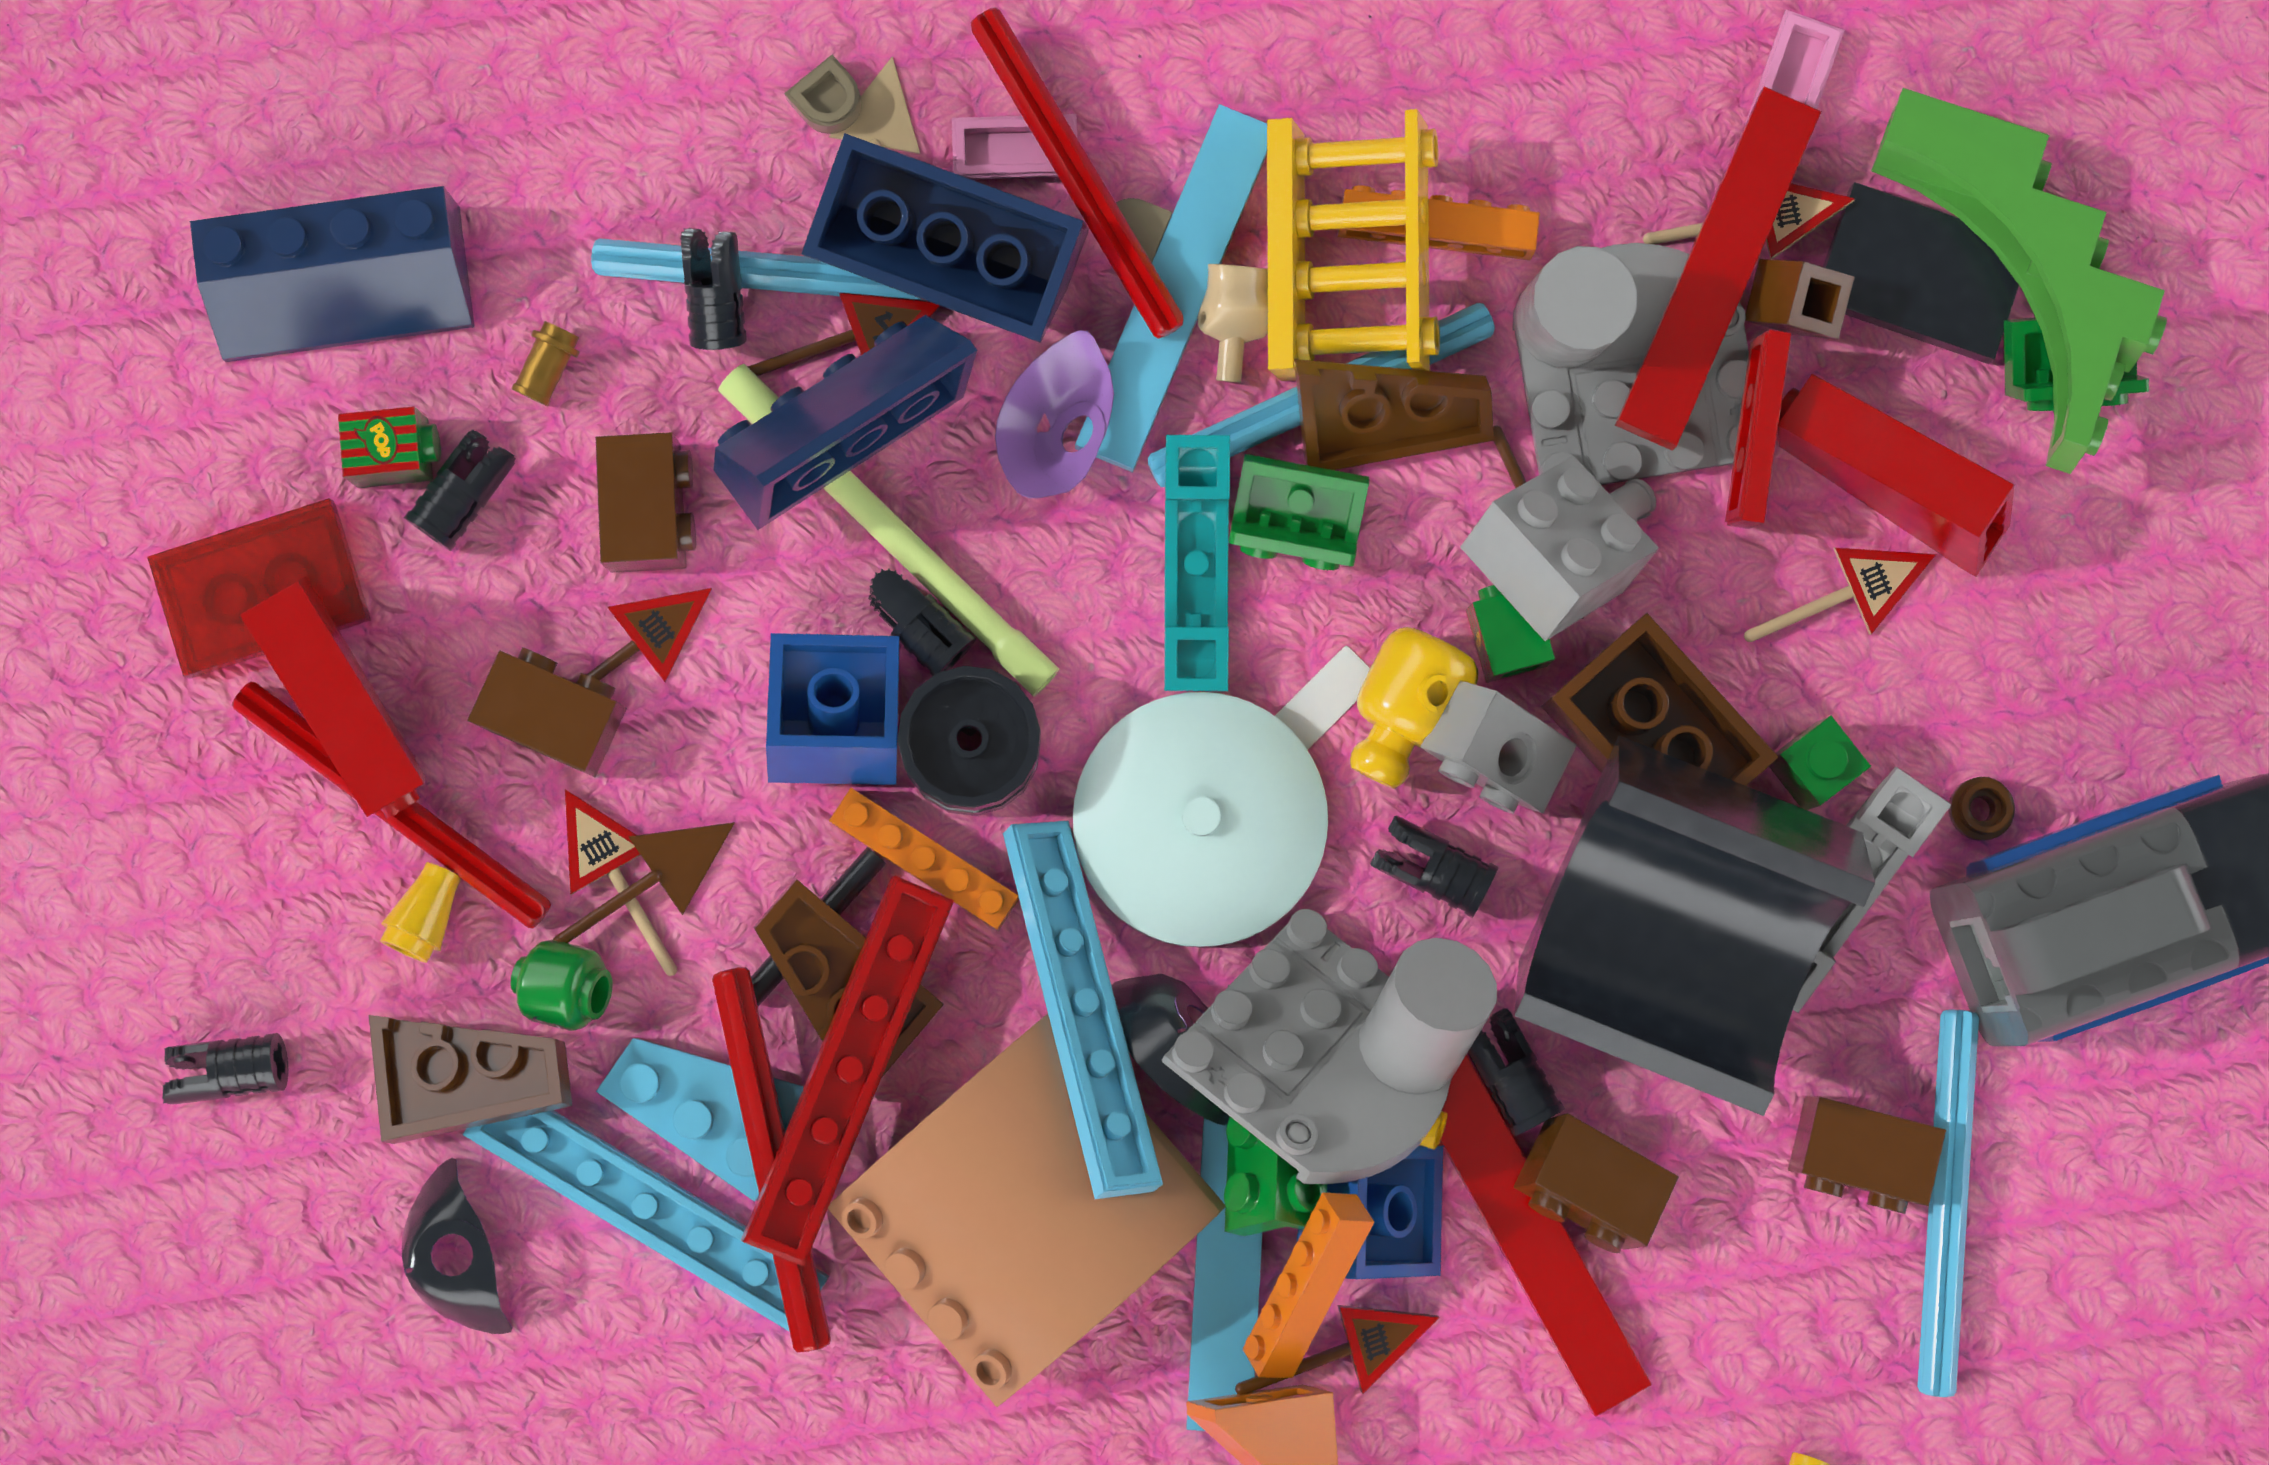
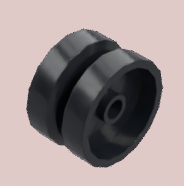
(969, 702)

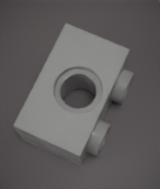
(1500, 748)

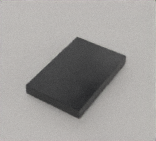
(1921, 274)

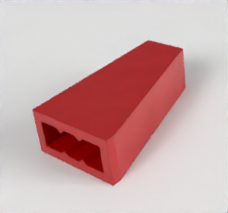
(1898, 472)
(336, 698)

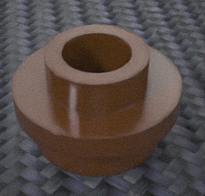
(2000, 805)

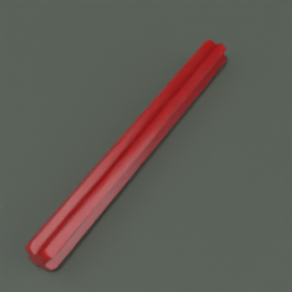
(1077, 173)
(413, 822)
(764, 1135)

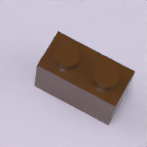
(643, 502)
(548, 712)
(1866, 1151)
(1595, 1184)

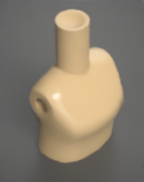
(1234, 313)

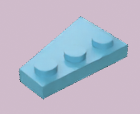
(691, 1106)

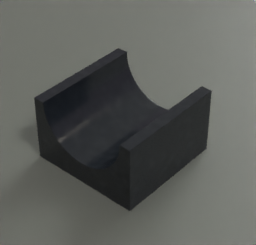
(1688, 923)

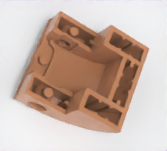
(997, 1224)

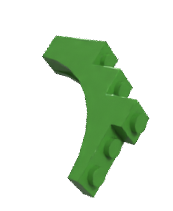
(1994, 183)

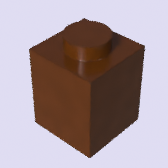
(1799, 298)

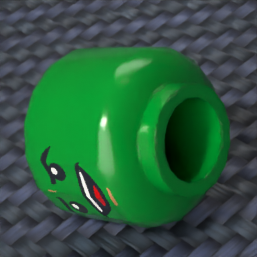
(561, 985)

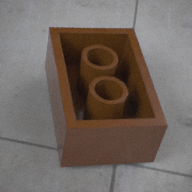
(1661, 700)

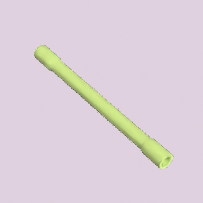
(1007, 644)

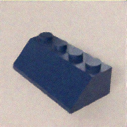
(945, 238)
(333, 273)
(843, 418)

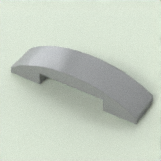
(1894, 825)

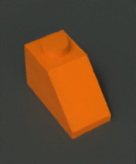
(1272, 1425)

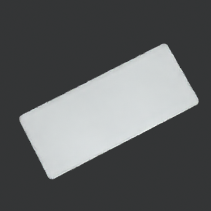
(1325, 697)

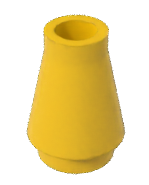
(422, 914)

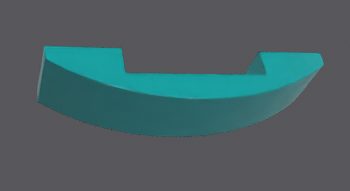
(1196, 562)

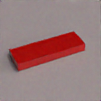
(1757, 429)

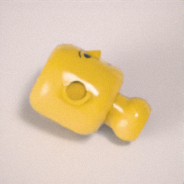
(1405, 700)

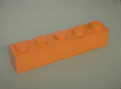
(1457, 226)
(924, 859)
(1308, 1285)

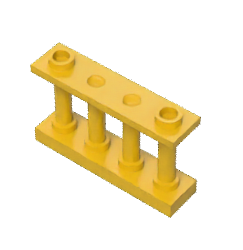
(1294, 218)

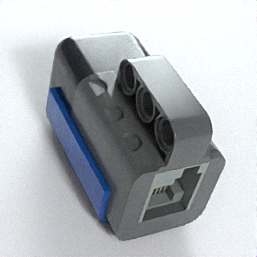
(2112, 912)

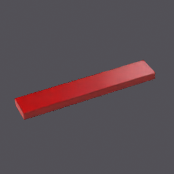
(1718, 269)
(847, 1071)
(1537, 1248)

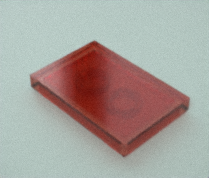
(223, 575)

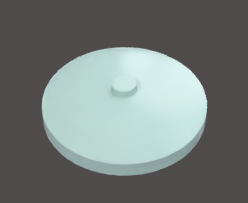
(1200, 819)

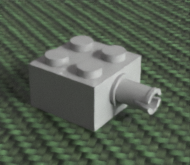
(1563, 544)

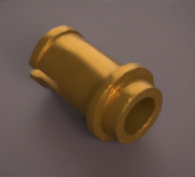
(546, 362)

